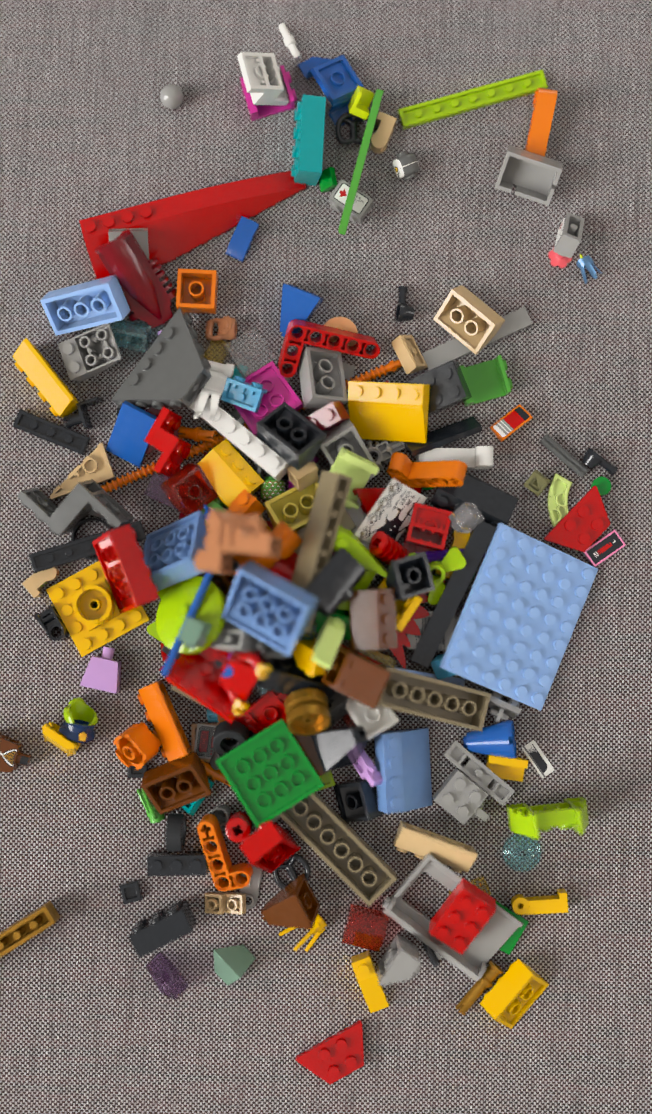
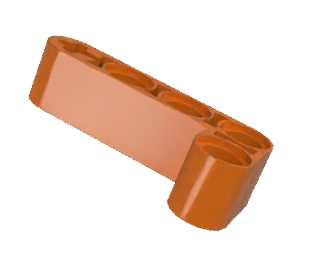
(541, 121)
(426, 473)
(221, 853)

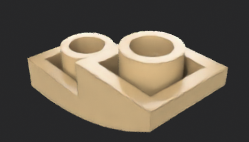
(225, 903)

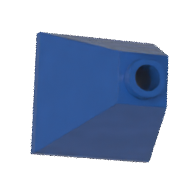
(297, 305)

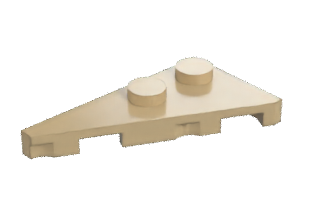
(94, 467)

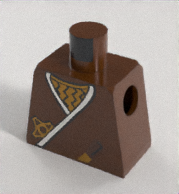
(12, 754)

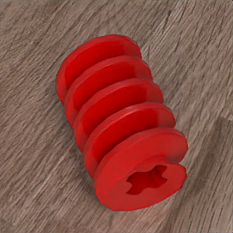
(386, 548)
(235, 834)

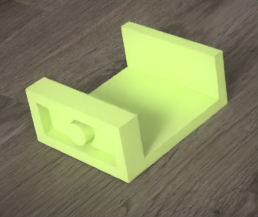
(356, 468)

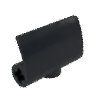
(336, 582)

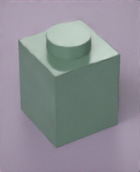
(194, 632)

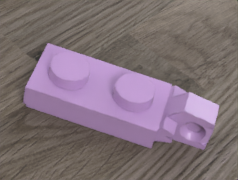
(367, 770)

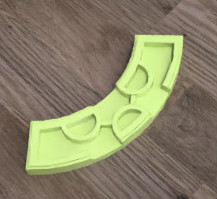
(558, 498)

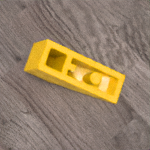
(368, 981)

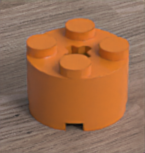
(136, 746)

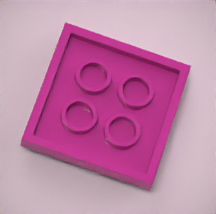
(278, 393)

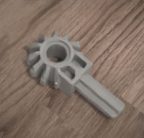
(384, 451)

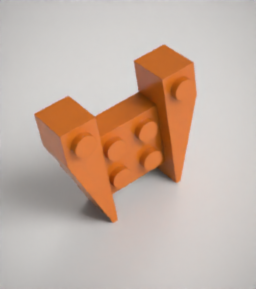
(247, 504)

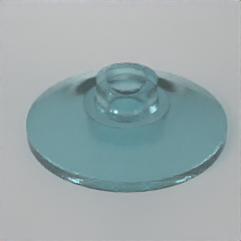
(513, 847)

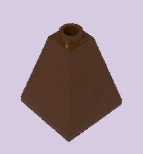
(292, 906)

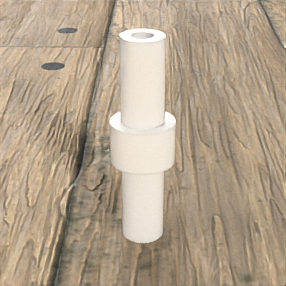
(289, 41)

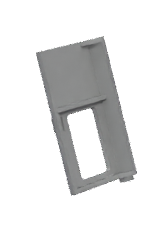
(481, 949)

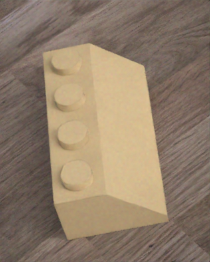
(444, 849)

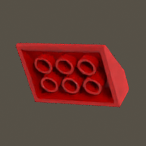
(125, 568)

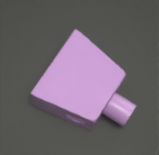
(103, 672)

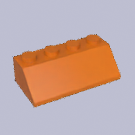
(165, 721)

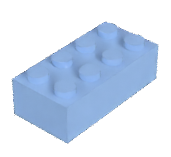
(85, 305)

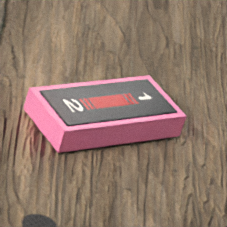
(604, 548)

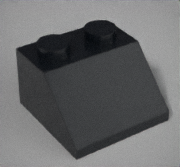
(410, 576)
(357, 800)

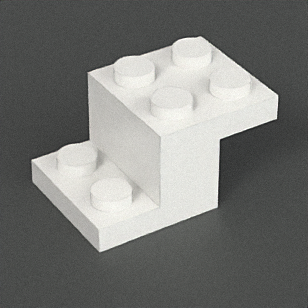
(263, 78)

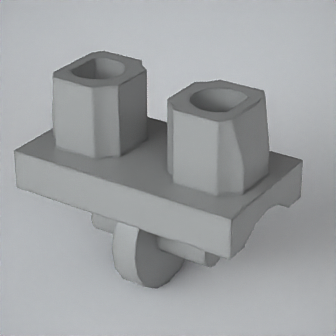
(503, 709)

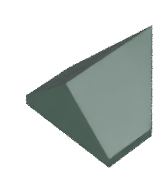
(232, 962)

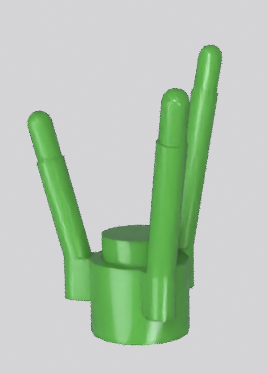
(151, 811)

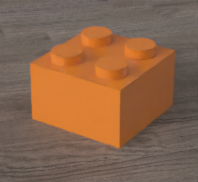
(197, 291)

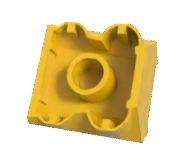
(52, 734)

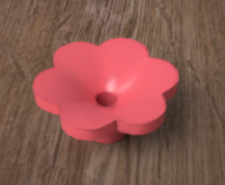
(557, 260)

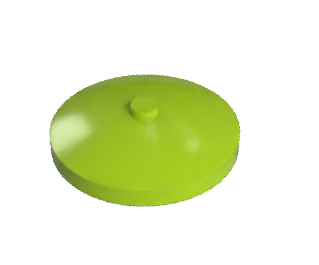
(176, 604)

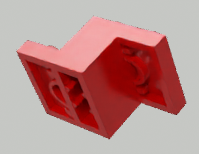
(172, 446)
(427, 529)

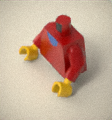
(240, 675)

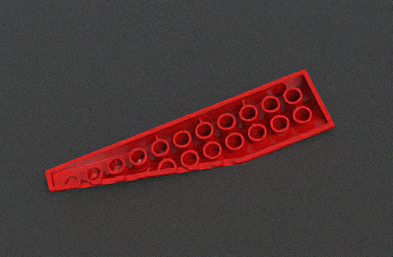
(189, 218)

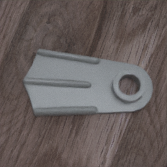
(253, 887)

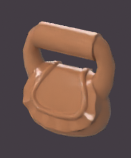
(226, 329)

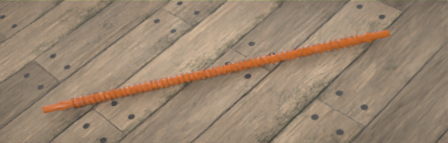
(391, 366)

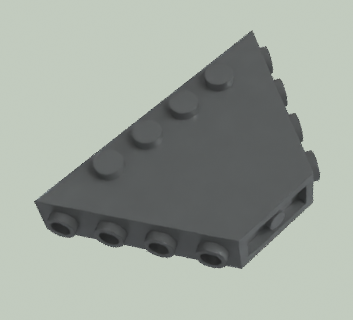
(170, 370)

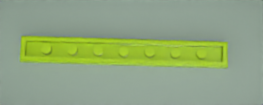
(472, 99)

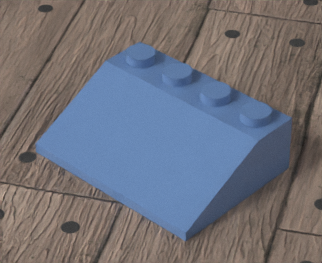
(173, 549)
(269, 607)
(405, 770)

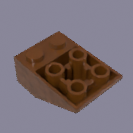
(357, 677)

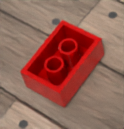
(269, 846)
(462, 916)

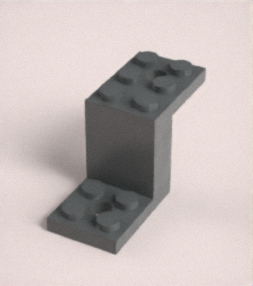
(75, 507)

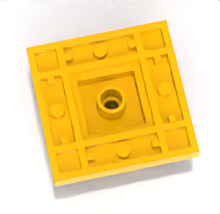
(88, 625)

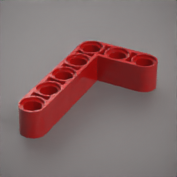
(322, 341)

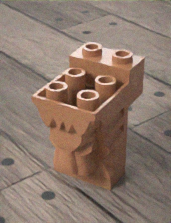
(234, 535)

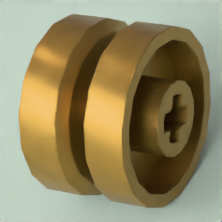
(307, 712)

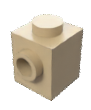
(304, 477)

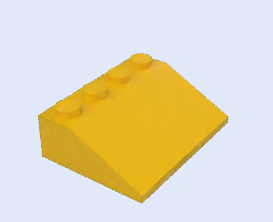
(389, 410)

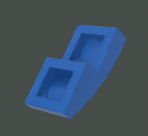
(242, 238)

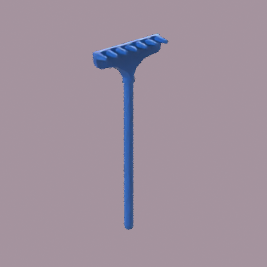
(191, 613)

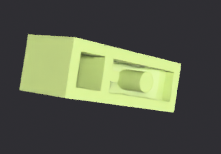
(328, 641)

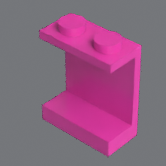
(261, 111)

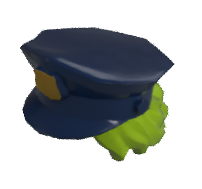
(79, 721)

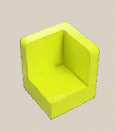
(360, 102)

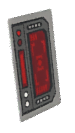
(204, 741)

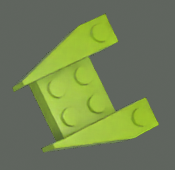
(348, 541)
(568, 814)

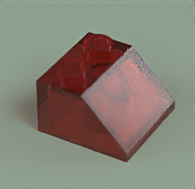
(189, 489)
(365, 928)

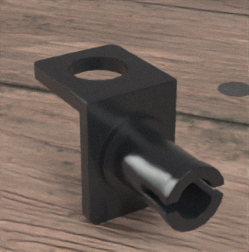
(82, 415)

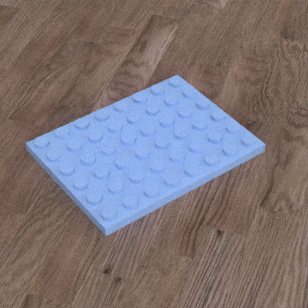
(519, 617)

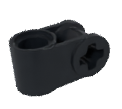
(50, 621)

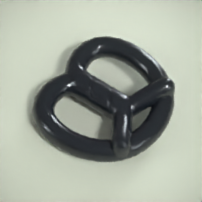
(353, 128)
(291, 871)

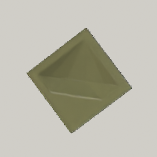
(536, 482)

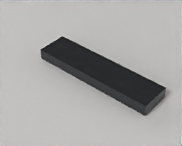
(51, 432)
(445, 435)

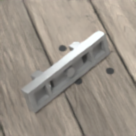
(478, 773)

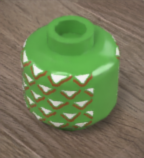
(271, 488)

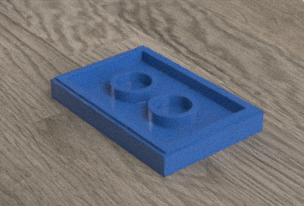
(130, 432)

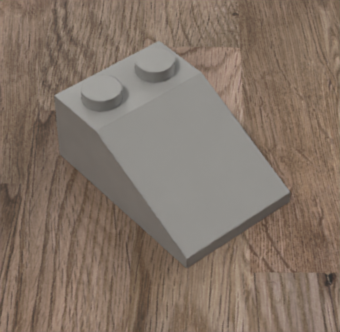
(344, 437)

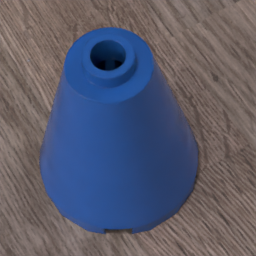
(493, 740)

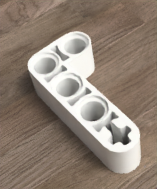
(475, 458)

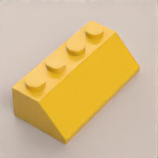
(45, 379)

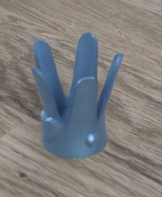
(587, 262)

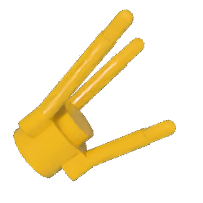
(318, 928)

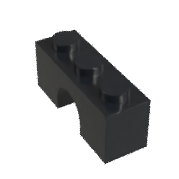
(176, 864)

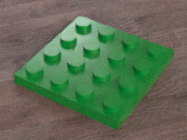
(269, 773)

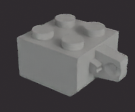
(461, 797)

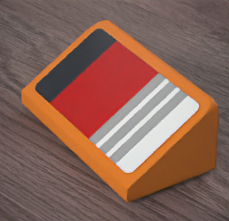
(511, 422)

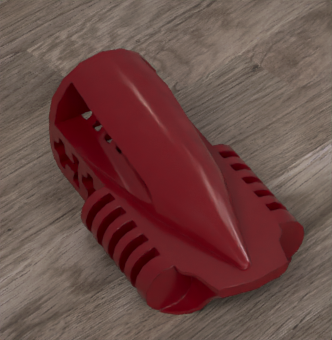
(141, 285)

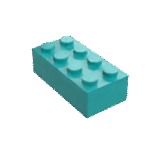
(309, 139)

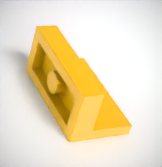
(507, 768)

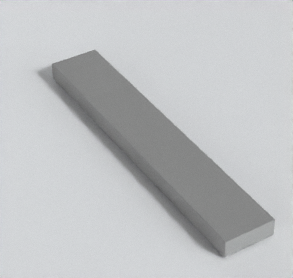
(455, 349)

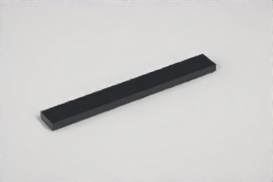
(452, 595)

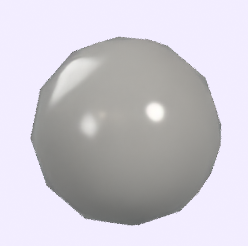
(171, 96)

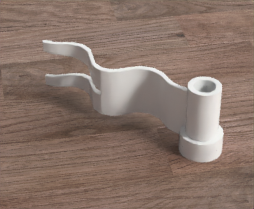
(214, 387)

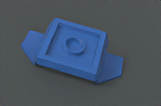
(336, 81)

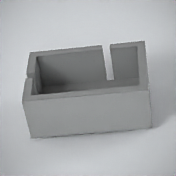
(531, 173)

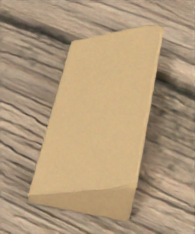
(409, 354)

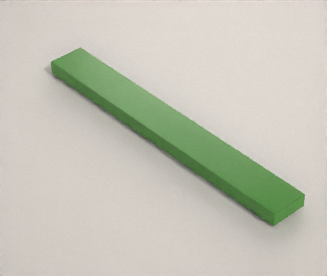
(360, 162)

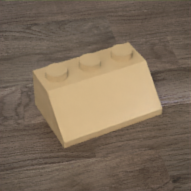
(468, 319)

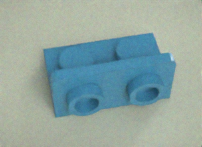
(243, 393)

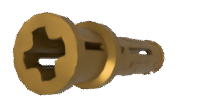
(479, 987)

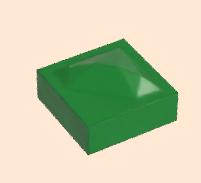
(327, 180)

